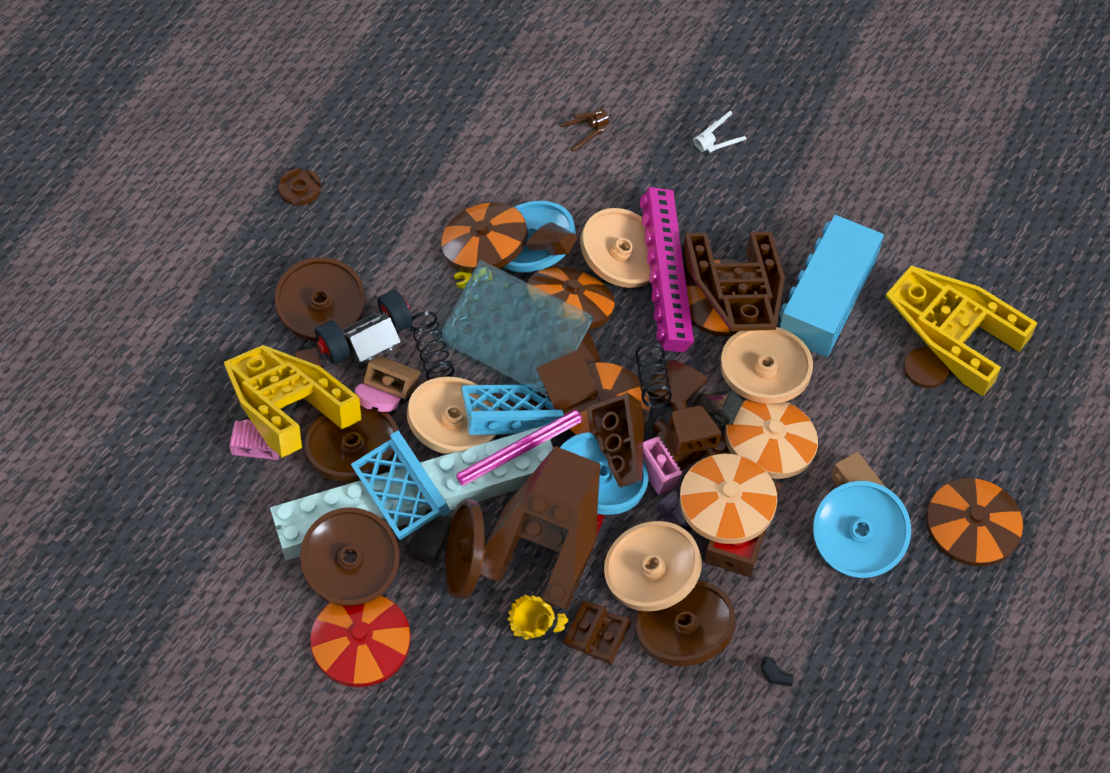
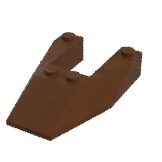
(741, 293)
(556, 511)

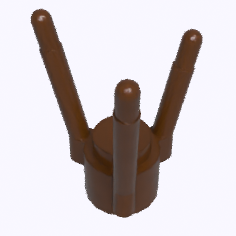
(596, 119)

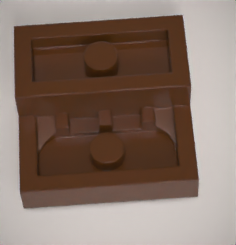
(567, 380)
(683, 382)
(597, 632)

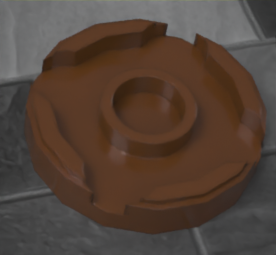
(295, 191)
(925, 368)

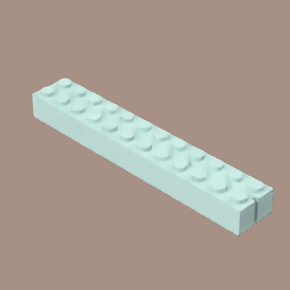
(297, 516)

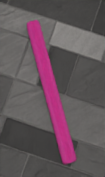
(518, 447)

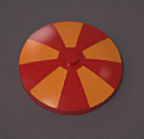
(360, 642)

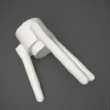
(706, 139)

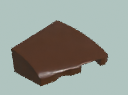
(553, 238)

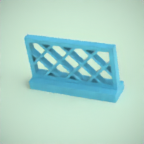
(508, 421)
(420, 480)

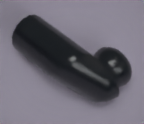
(773, 673)

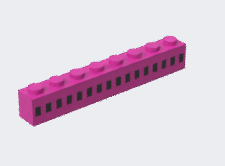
(666, 270)

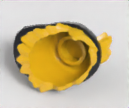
(535, 618)

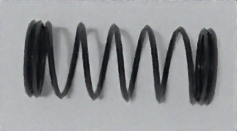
(441, 363)
(656, 363)

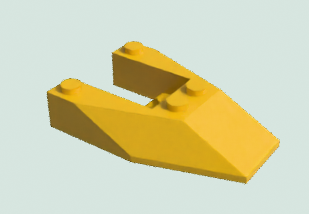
(947, 314)
(272, 379)

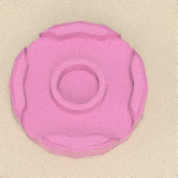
(374, 397)

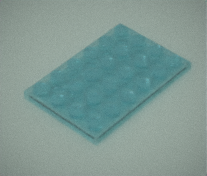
(513, 325)

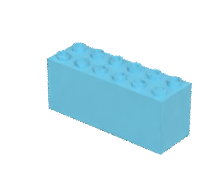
(830, 283)

